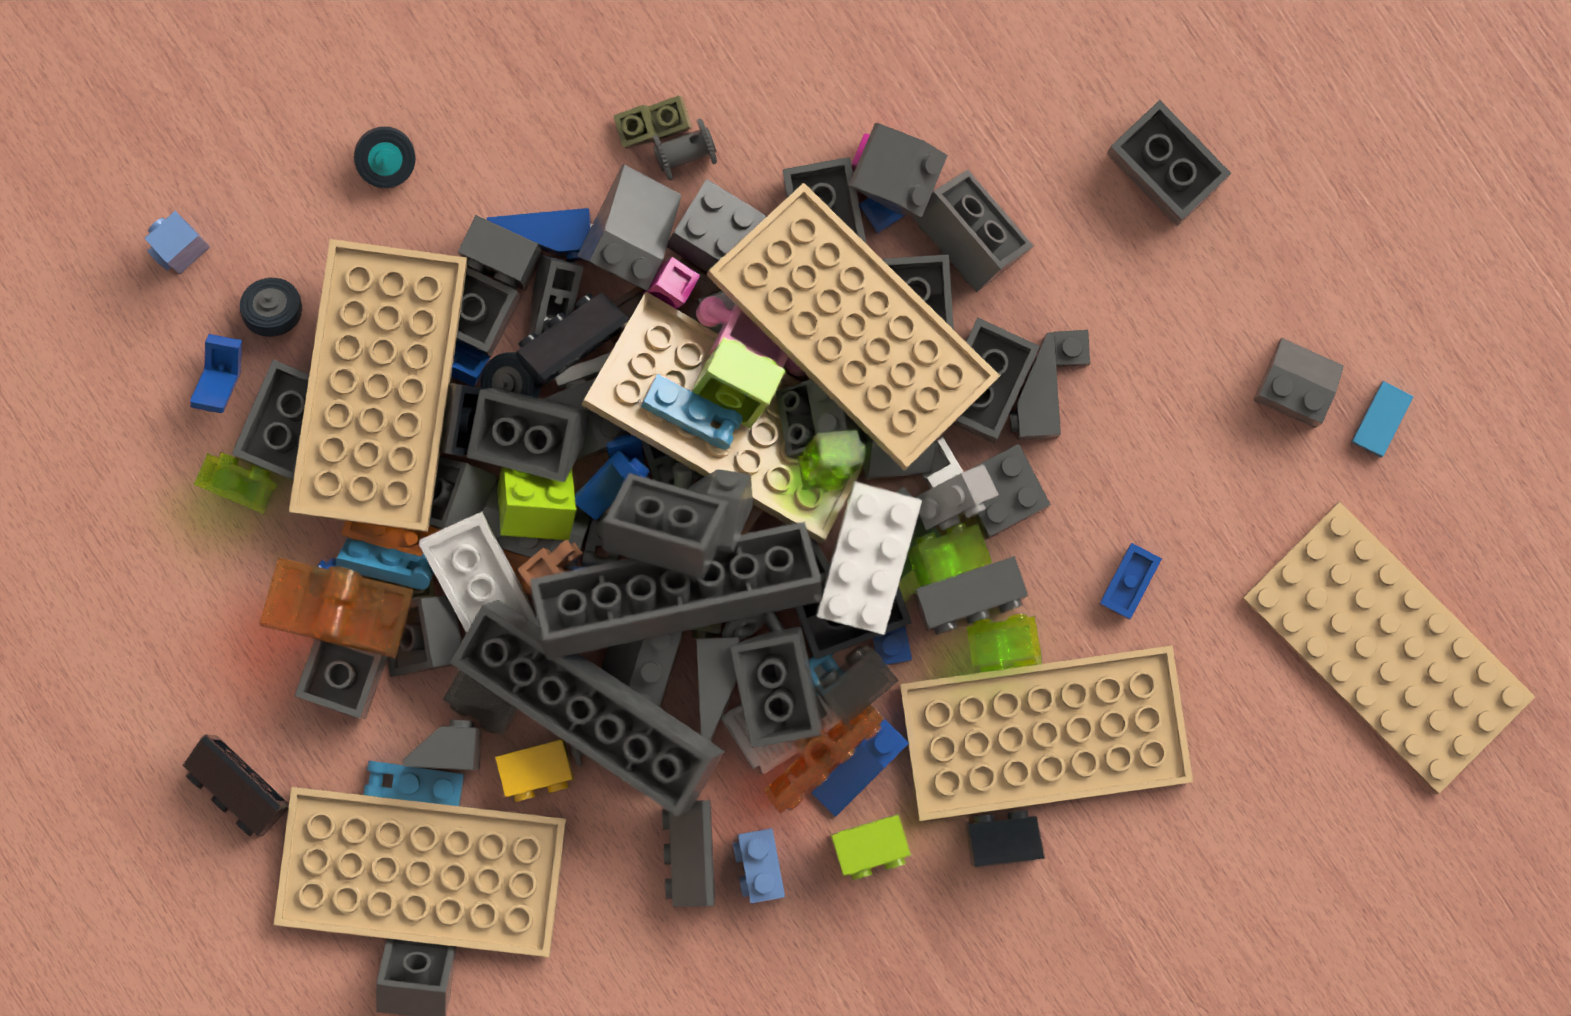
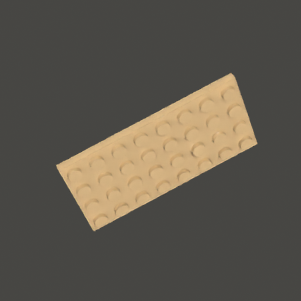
(853, 326)
(676, 346)
(378, 385)
(1388, 648)
(1046, 733)
(420, 871)

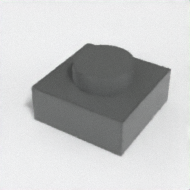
(1072, 348)

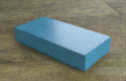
(1382, 419)

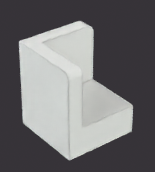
(943, 466)

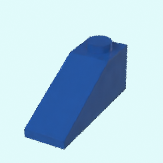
(554, 231)
(860, 769)

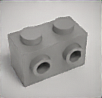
(956, 496)

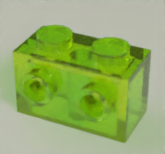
(831, 460)
(243, 486)
(948, 555)
(1004, 643)

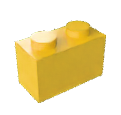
(535, 769)

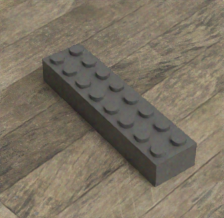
(643, 601)
(588, 709)

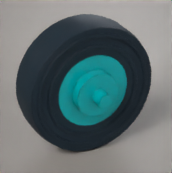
(384, 157)

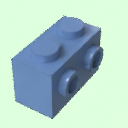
(174, 243)
(761, 865)

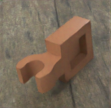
(548, 563)

